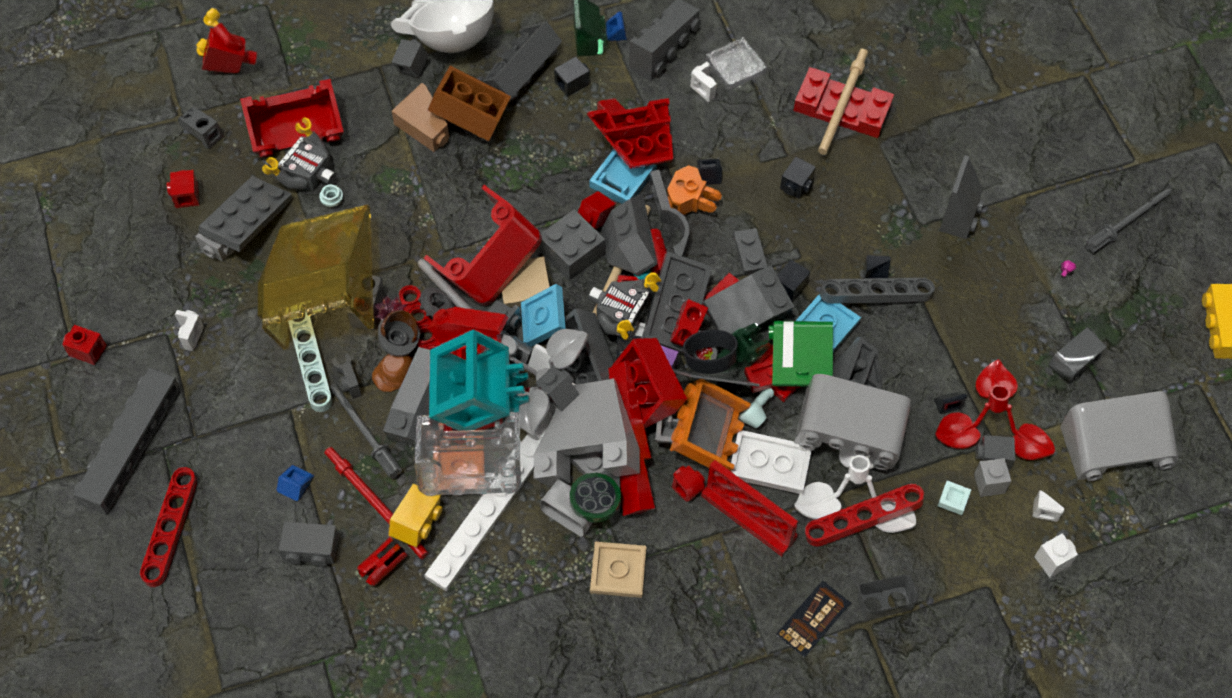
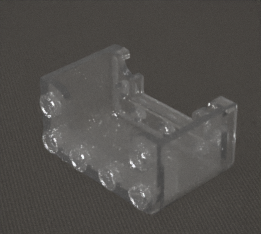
(468, 459)

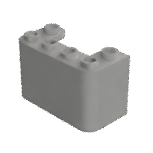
(853, 419)

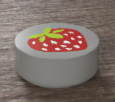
(706, 353)

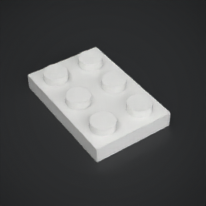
(770, 462)

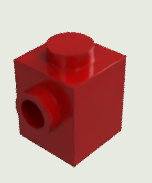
(183, 188)
(596, 209)
(84, 344)

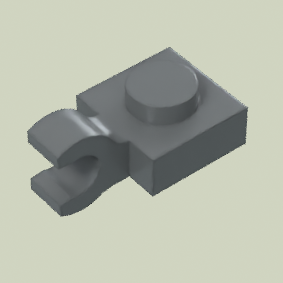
(349, 380)

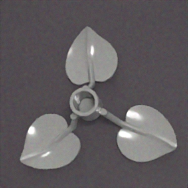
(564, 349)

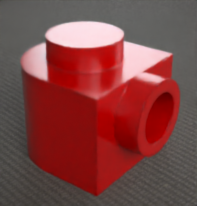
(687, 482)

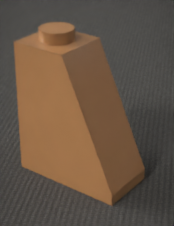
(418, 122)

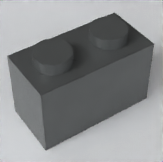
(309, 543)

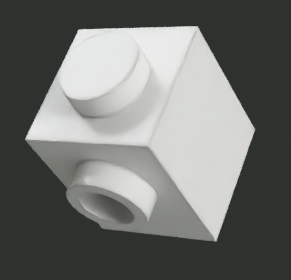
(1056, 555)

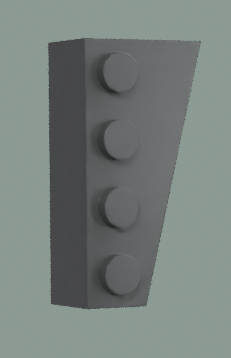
(663, 39)

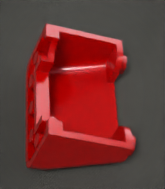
(274, 118)

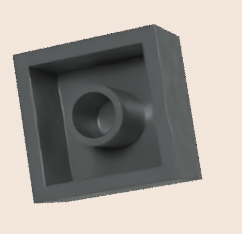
(572, 244)

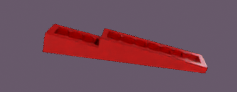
(634, 488)

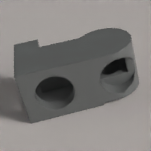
(201, 126)

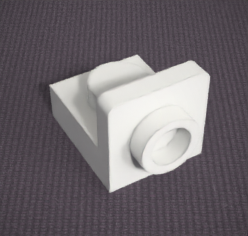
(702, 82)
(190, 328)

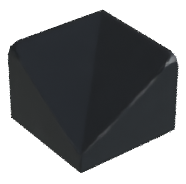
(876, 266)

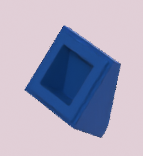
(294, 482)

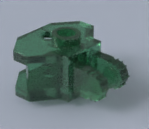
(746, 349)

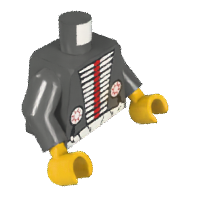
(305, 162)
(623, 304)

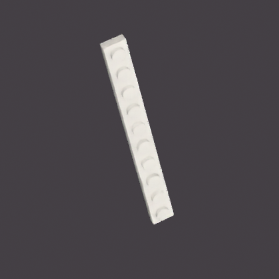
(483, 517)

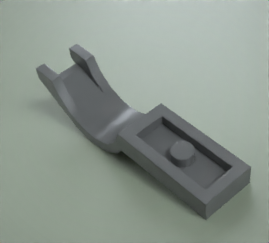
(668, 214)

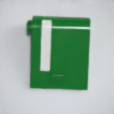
(801, 351)

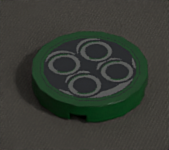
(595, 497)

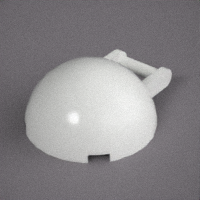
(447, 24)

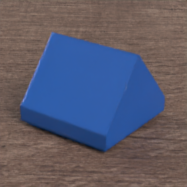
(616, 28)

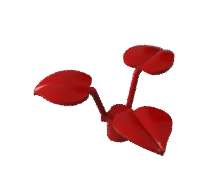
(998, 386)

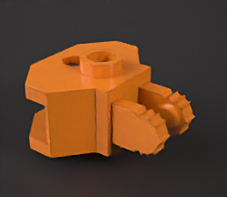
(689, 191)

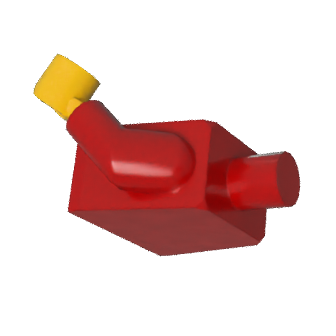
(222, 49)

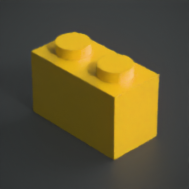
(414, 516)

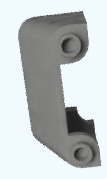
(1120, 434)

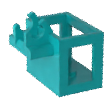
(474, 389)

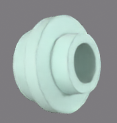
(328, 191)

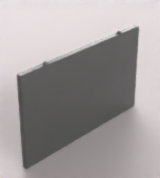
(715, 377)

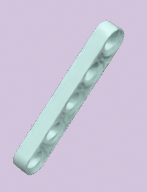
(311, 368)

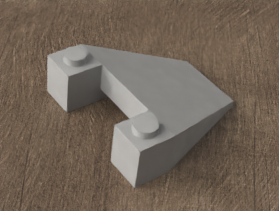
(588, 425)

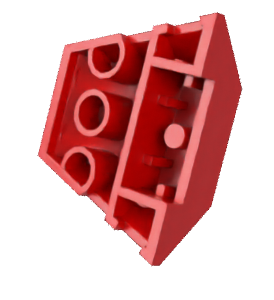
(638, 134)

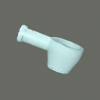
(755, 414)

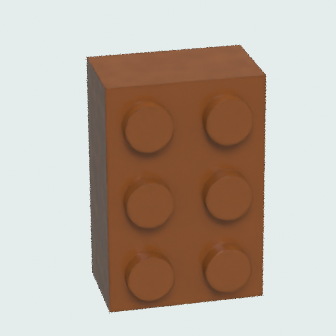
(469, 103)

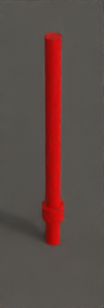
(345, 469)

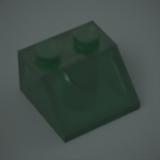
(588, 28)

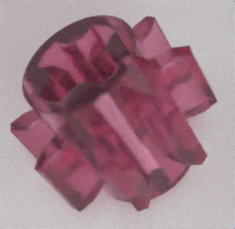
(384, 308)

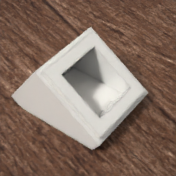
(539, 358)
(1046, 508)

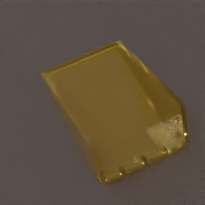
(315, 267)

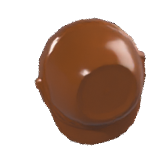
(391, 372)

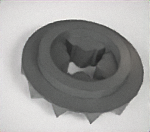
(435, 296)

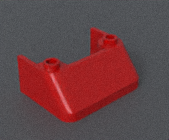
(498, 259)

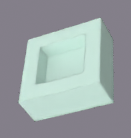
(954, 497)

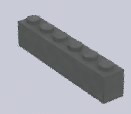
(126, 441)

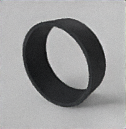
(707, 339)

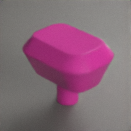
(1067, 267)

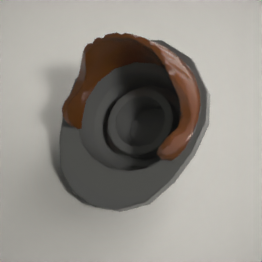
(398, 333)

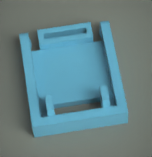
(620, 176)

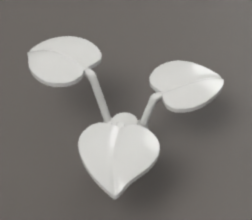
(820, 500)

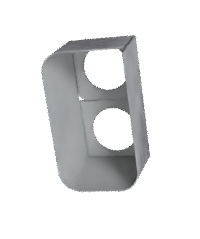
(557, 506)

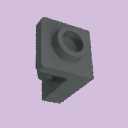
(513, 314)

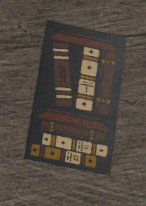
(813, 618)

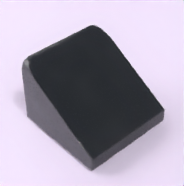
(710, 170)
(733, 388)
(950, 402)

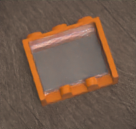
(708, 424)

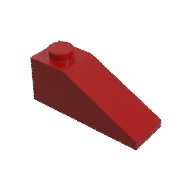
(457, 321)

